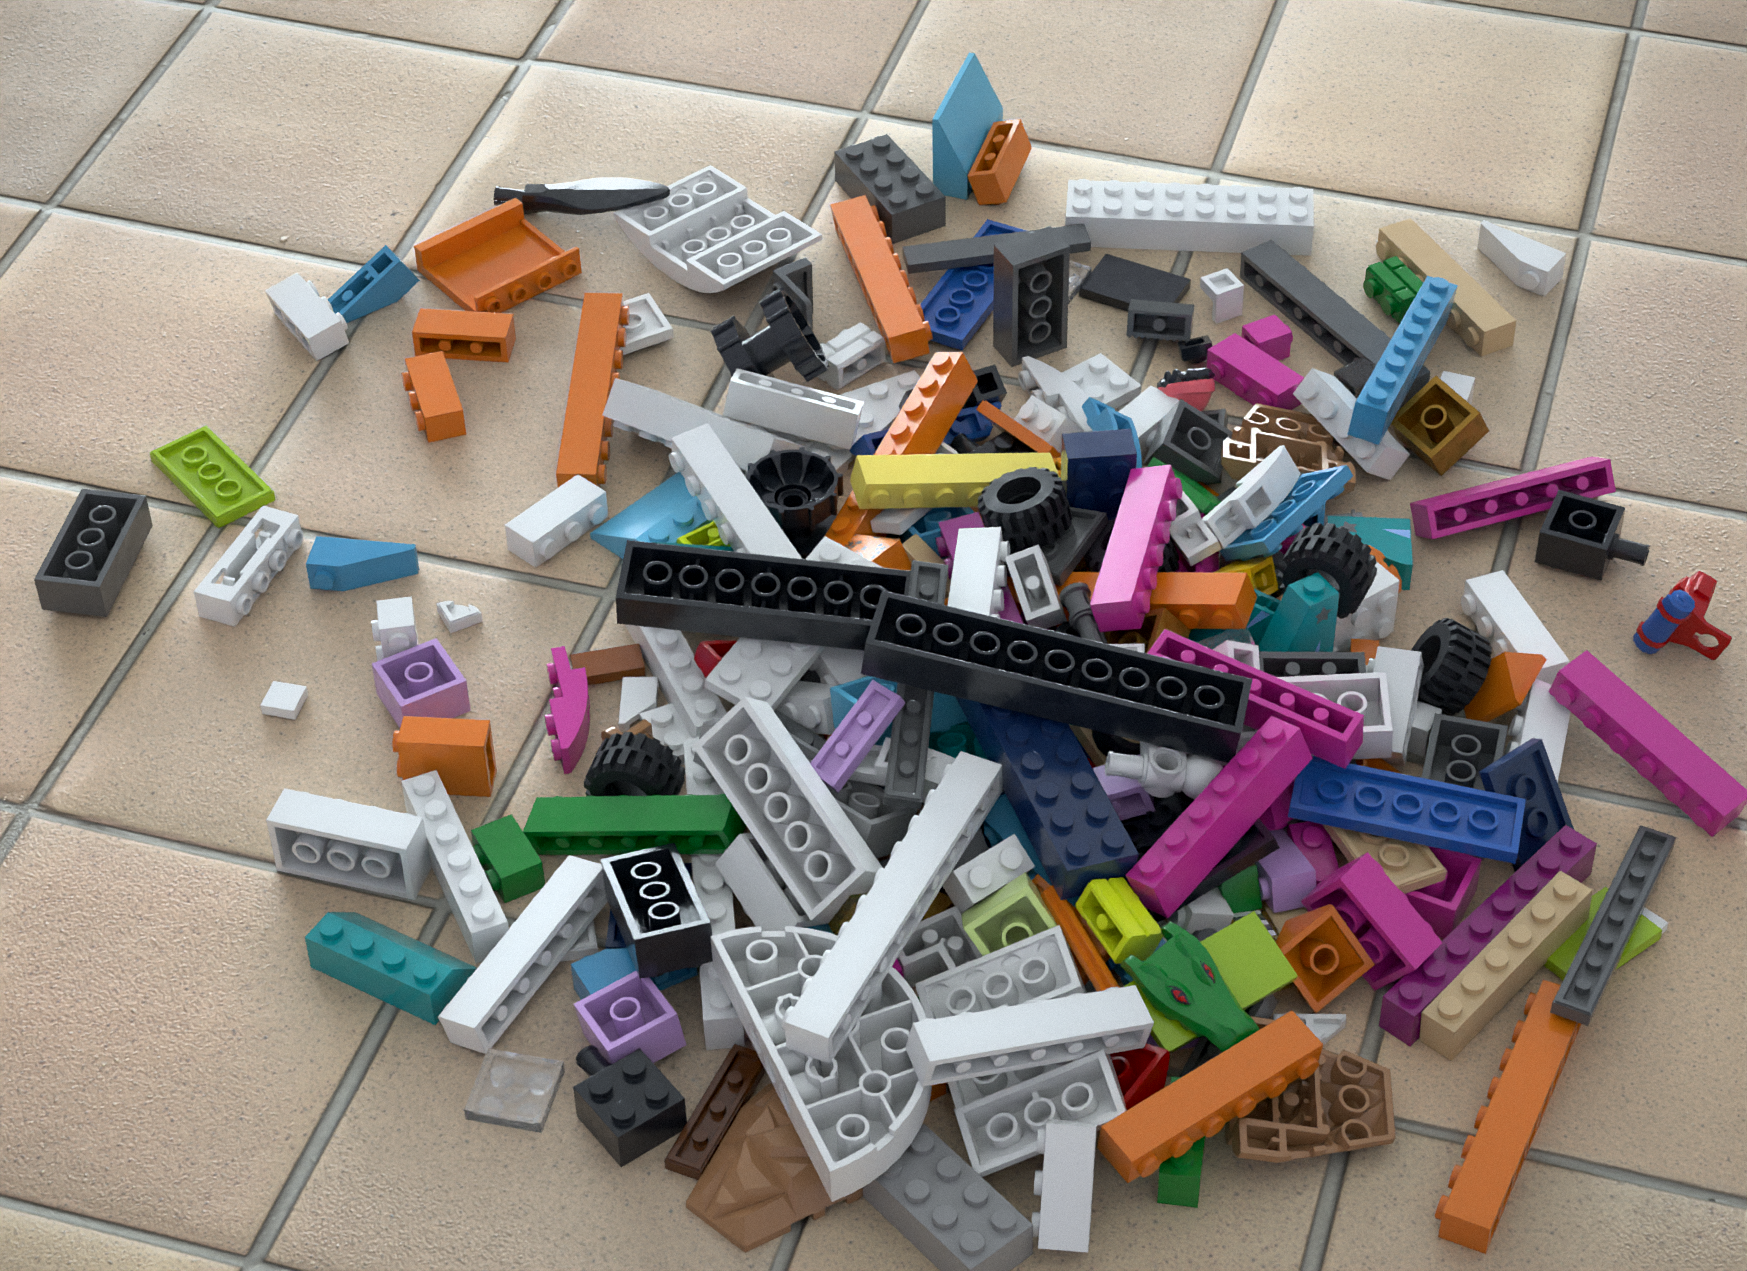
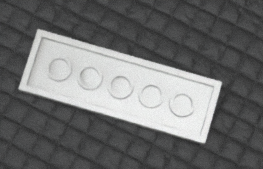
(772, 668)

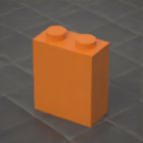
(454, 747)

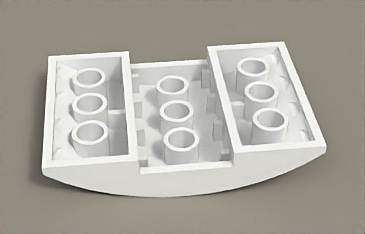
(712, 232)
(1005, 1109)

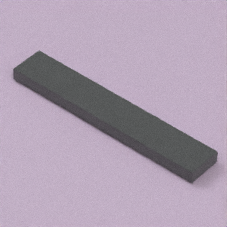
(979, 249)

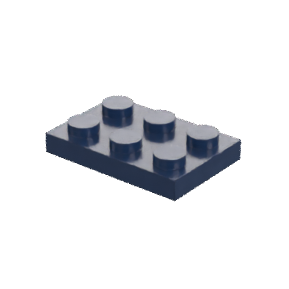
(1529, 776)

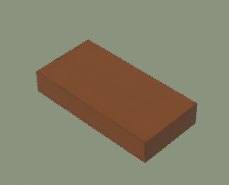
(610, 663)

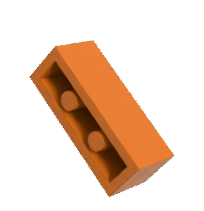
(999, 162)
(464, 334)
(433, 397)

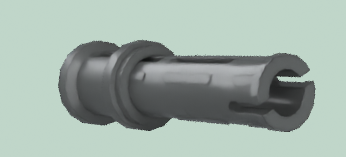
(1081, 618)

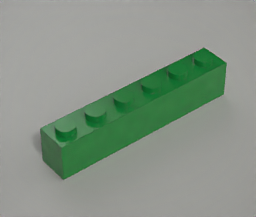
(632, 824)

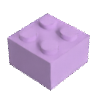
(421, 683)
(630, 1017)

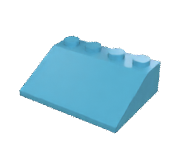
(962, 127)
(656, 517)

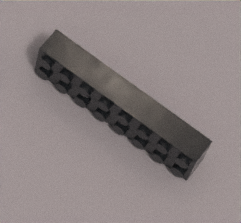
(751, 594)

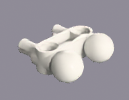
(1164, 770)

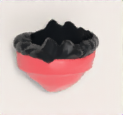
(1192, 386)

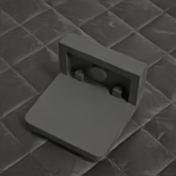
(798, 283)

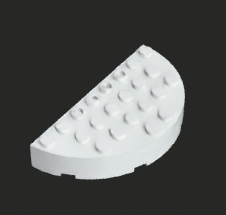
(864, 1103)

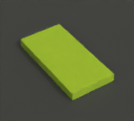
(212, 476)
(1247, 962)

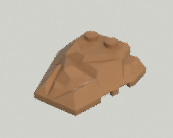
(1270, 427)
(1332, 1111)
(760, 1177)

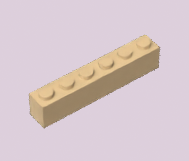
(1474, 311)
(1504, 965)

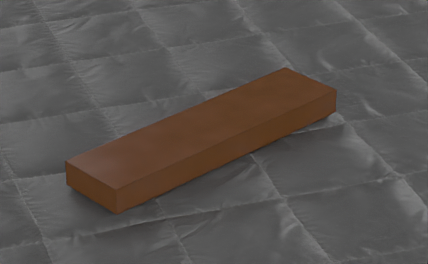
(715, 1112)

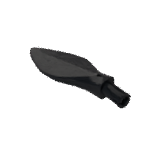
(584, 196)

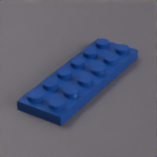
(963, 297)
(1409, 809)

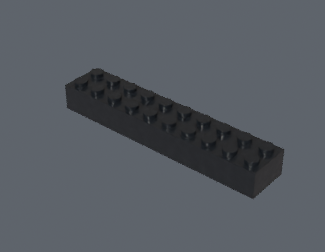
(1056, 676)

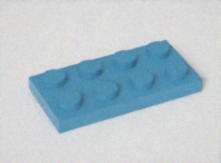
(1286, 520)

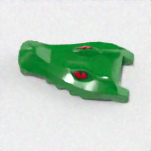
(1188, 988)

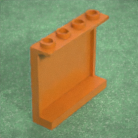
(495, 260)

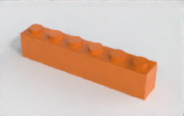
(1210, 1097)

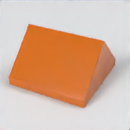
(1505, 685)
(1322, 955)

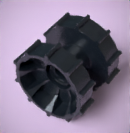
(782, 341)
(799, 493)

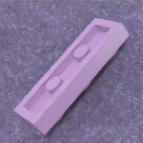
(856, 735)

